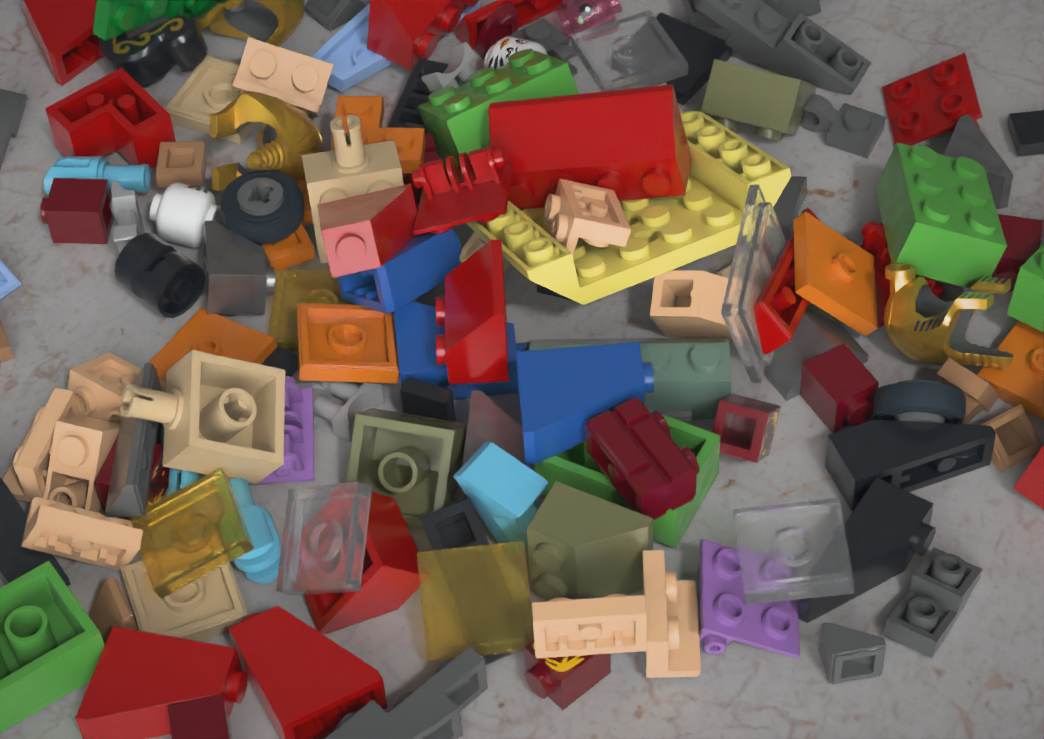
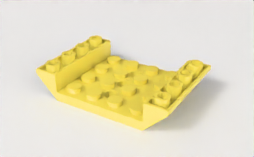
(663, 229)

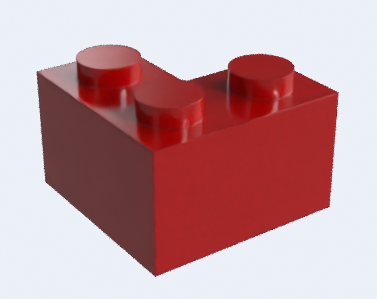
(111, 117)

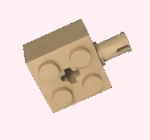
(348, 170)
(217, 415)

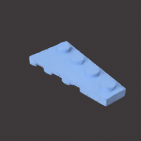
(350, 54)

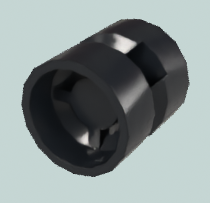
(159, 275)

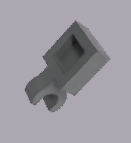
(551, 39)
(846, 129)

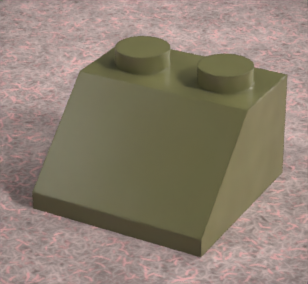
(756, 98)
(407, 459)
(586, 546)

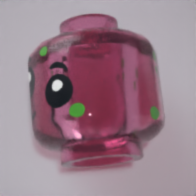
(586, 14)

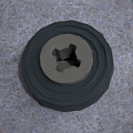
(263, 206)
(919, 402)

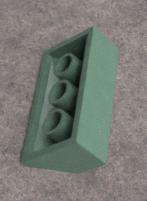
(686, 371)

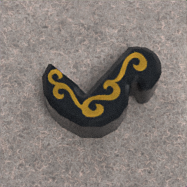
(155, 51)

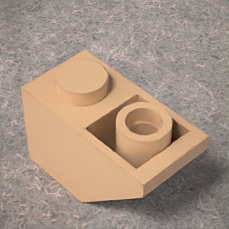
(689, 304)
(76, 459)

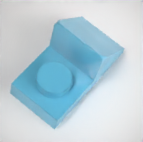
(501, 491)

